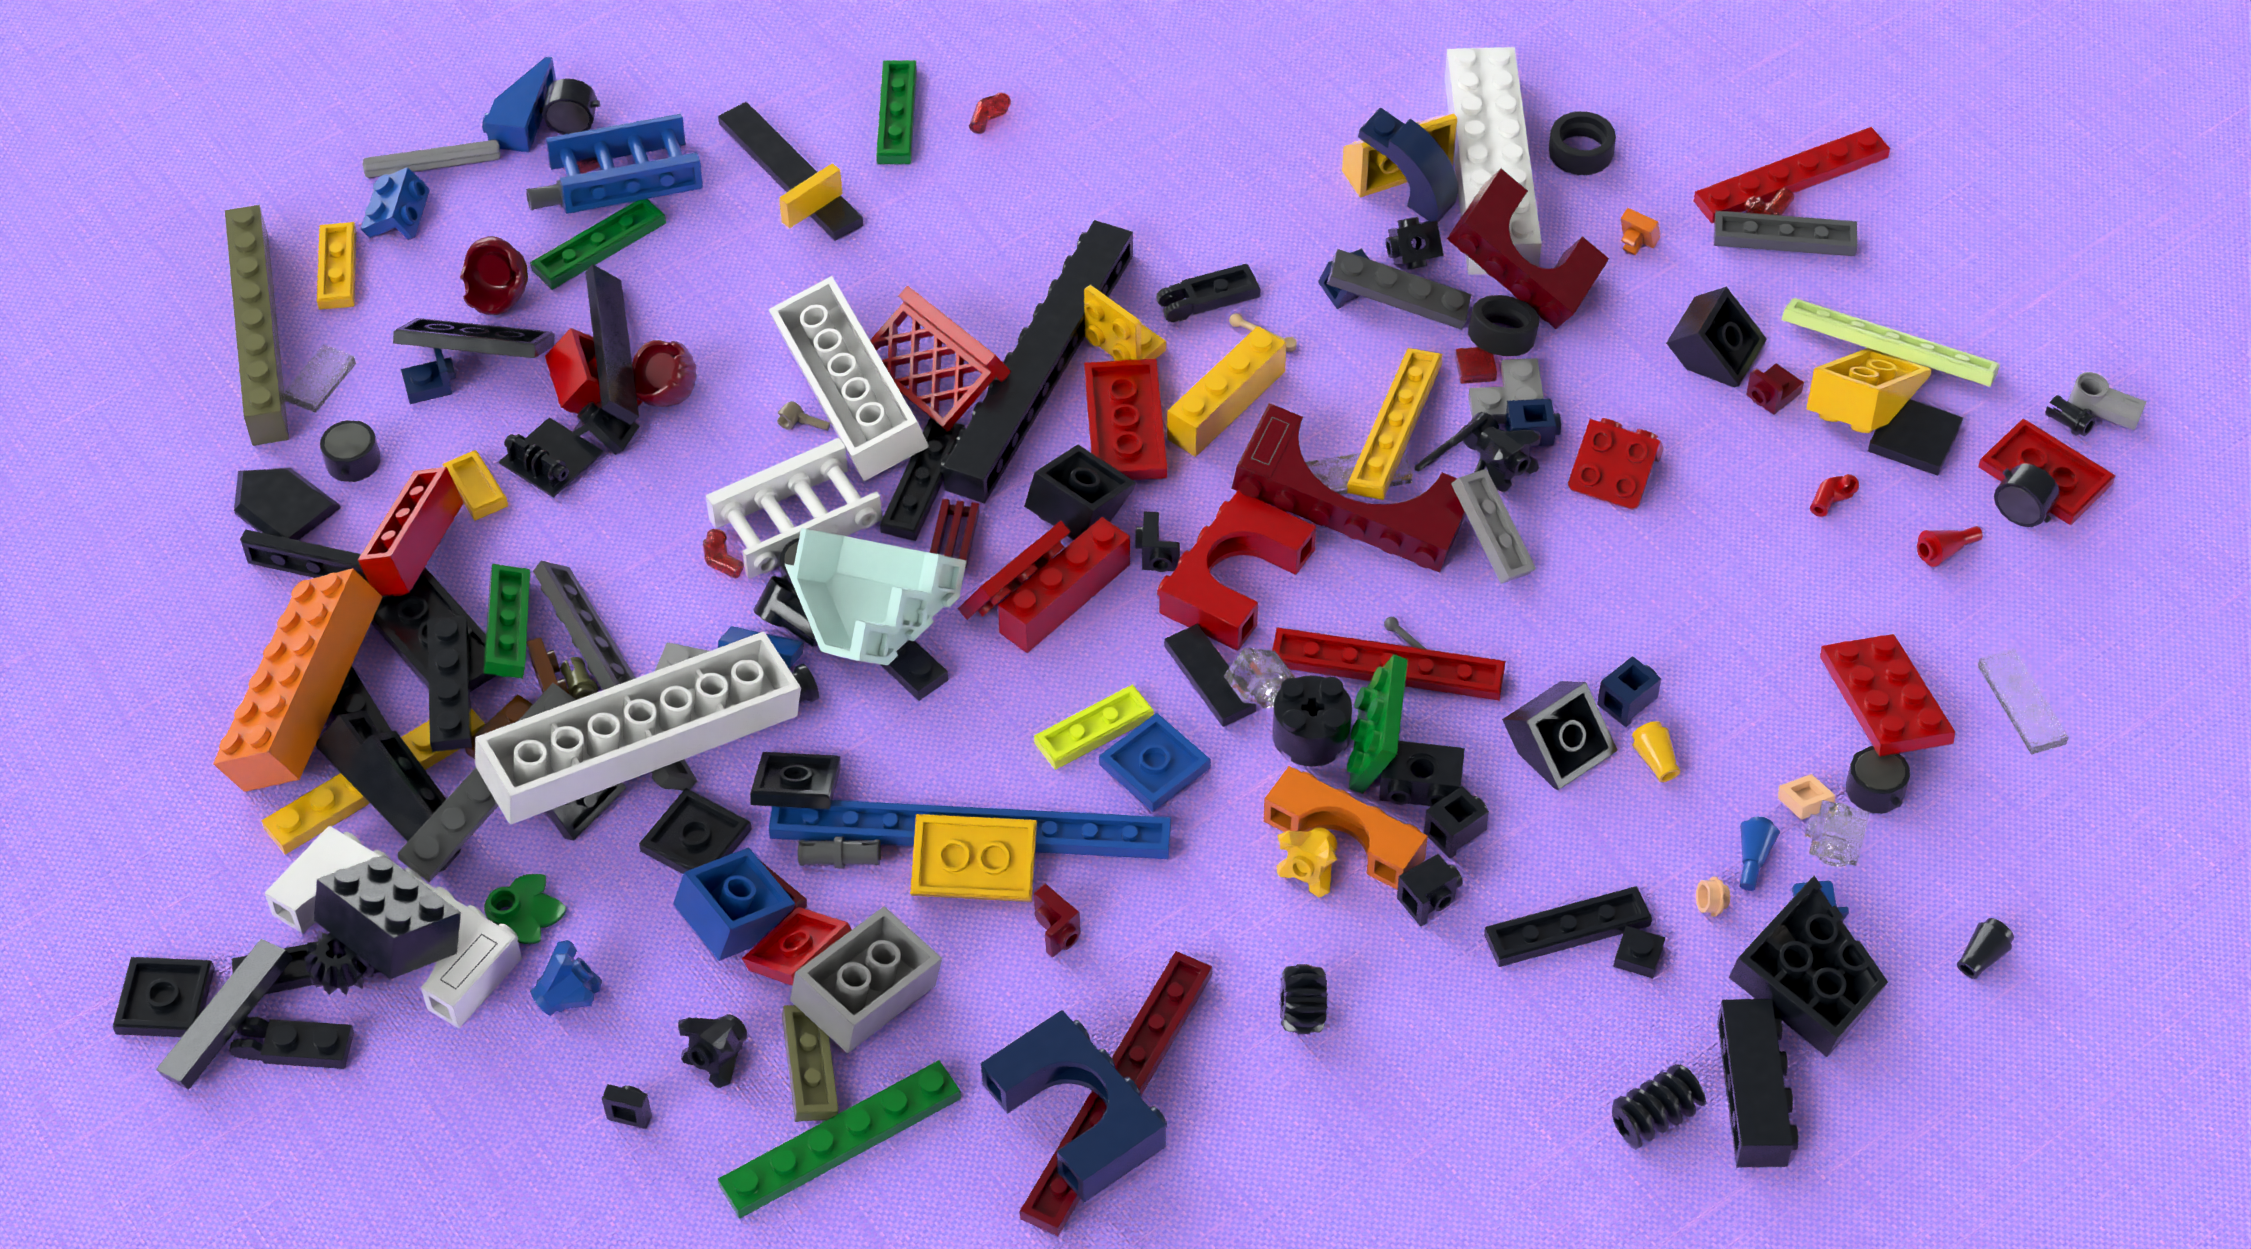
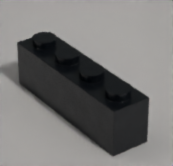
(1755, 1083)

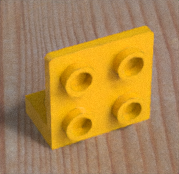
(1118, 330)

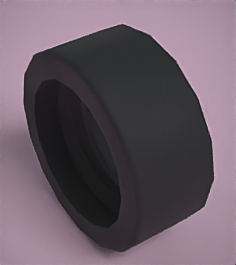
(1582, 161)
(1506, 311)

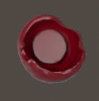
(493, 275)
(663, 373)

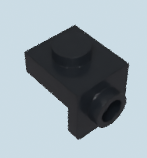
(1156, 554)

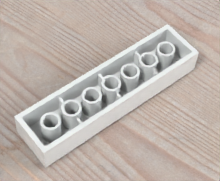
(1491, 136)
(636, 727)

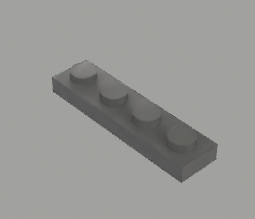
(1785, 233)
(1399, 289)

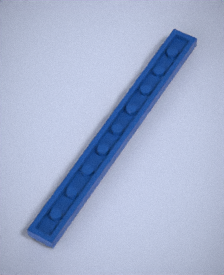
(1055, 834)

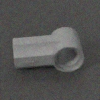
(2093, 393)

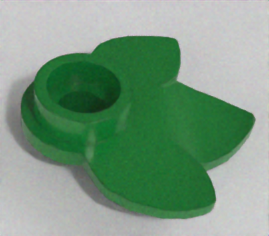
(528, 908)

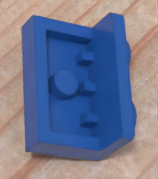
(396, 203)

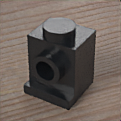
(1455, 821)
(1428, 888)

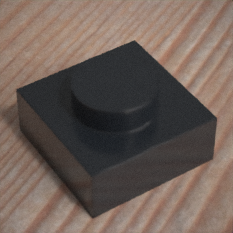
(1639, 952)
(627, 1106)

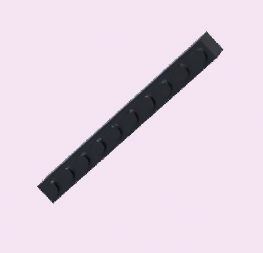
(1035, 364)

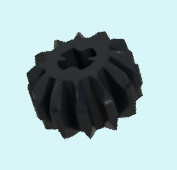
(335, 965)
(1303, 999)

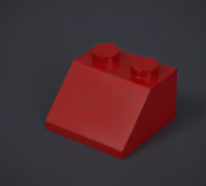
(574, 371)

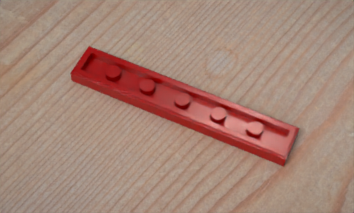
(1361, 658)

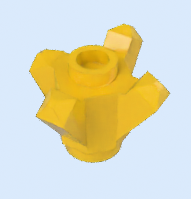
(1309, 858)

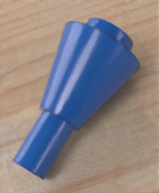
(1757, 841)

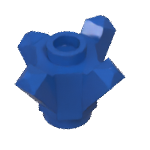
(565, 982)

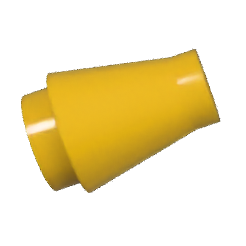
(1656, 749)

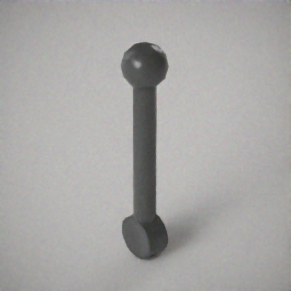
(1392, 624)

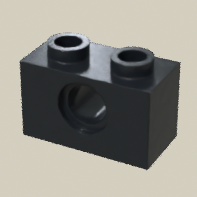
(1436, 763)

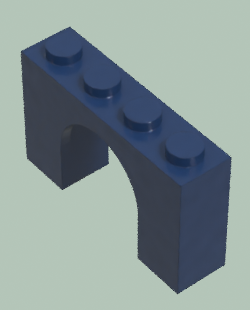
(1063, 1054)

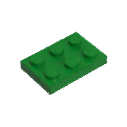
(1377, 724)

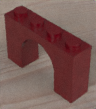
(1487, 241)

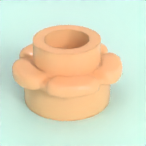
(1712, 896)

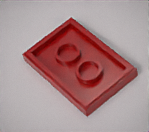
(2077, 476)

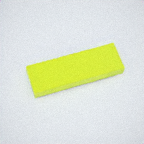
(1093, 727)

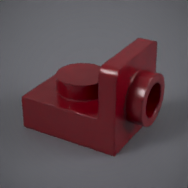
(1773, 388)
(1058, 919)

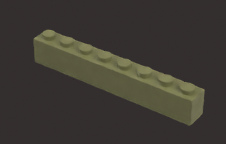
(256, 326)

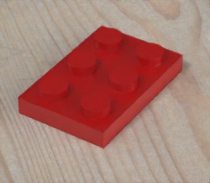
(1015, 572)

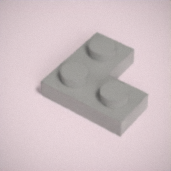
(1520, 382)

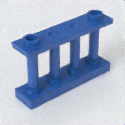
(629, 182)

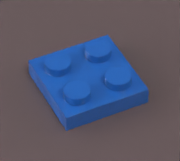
(1154, 762)

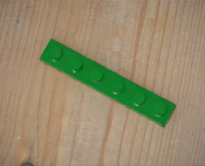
(839, 1139)

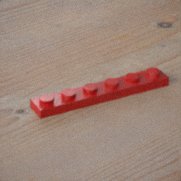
(1794, 172)

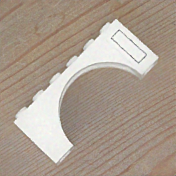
(457, 982)

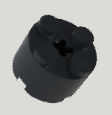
(1312, 719)

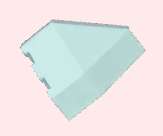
(869, 594)

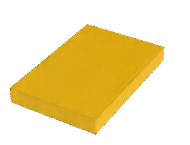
(973, 858)

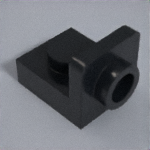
(607, 428)

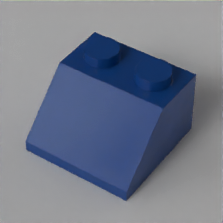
(732, 902)

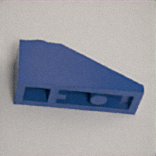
(516, 111)

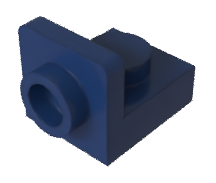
(429, 379)

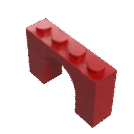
(1240, 528)

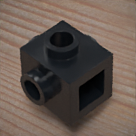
(1425, 242)

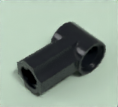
(782, 607)

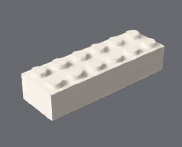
(848, 378)

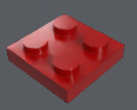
(794, 944)

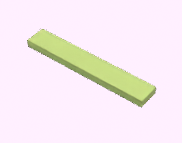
(1891, 342)

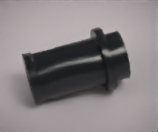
(2076, 419)

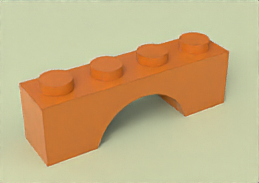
(1306, 803)

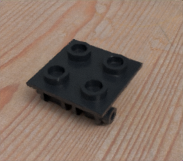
(549, 456)

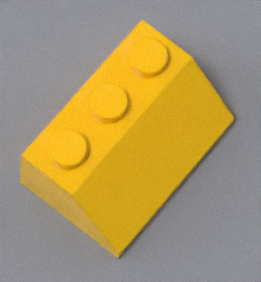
(1373, 172)

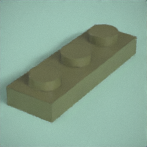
(809, 1067)

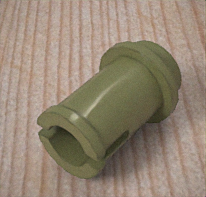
(578, 680)

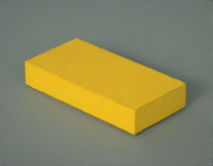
(810, 195)
(476, 485)

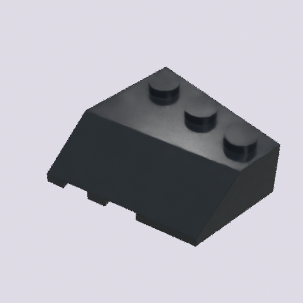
(1811, 970)

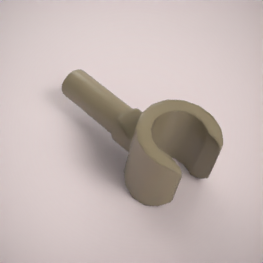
(793, 413)

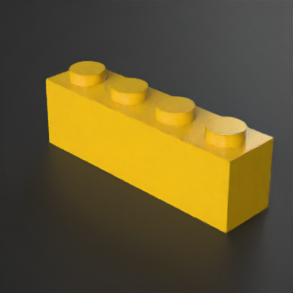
(1226, 391)

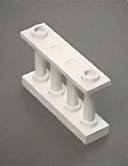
(780, 482)

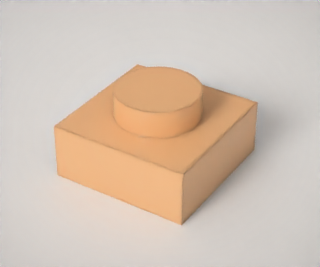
(1804, 796)

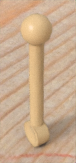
(1237, 320)

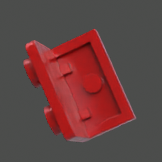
(1614, 463)

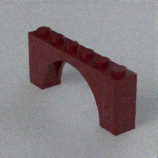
(1278, 475)

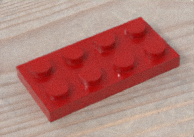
(1126, 417)
(1887, 695)

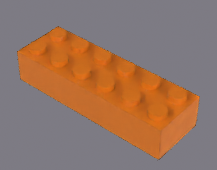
(297, 680)

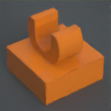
(1638, 230)

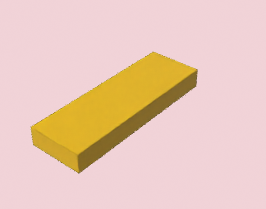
(336, 265)

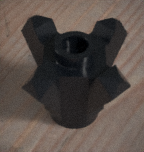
(1507, 454)
(713, 1045)

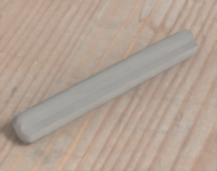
(432, 158)

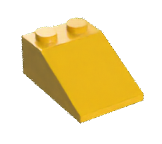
(1864, 388)

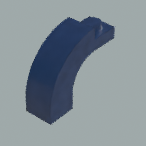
(1419, 158)

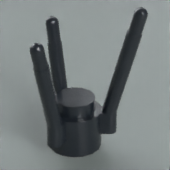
(1468, 434)

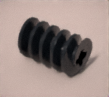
(1655, 1103)

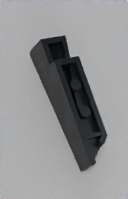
(382, 772)

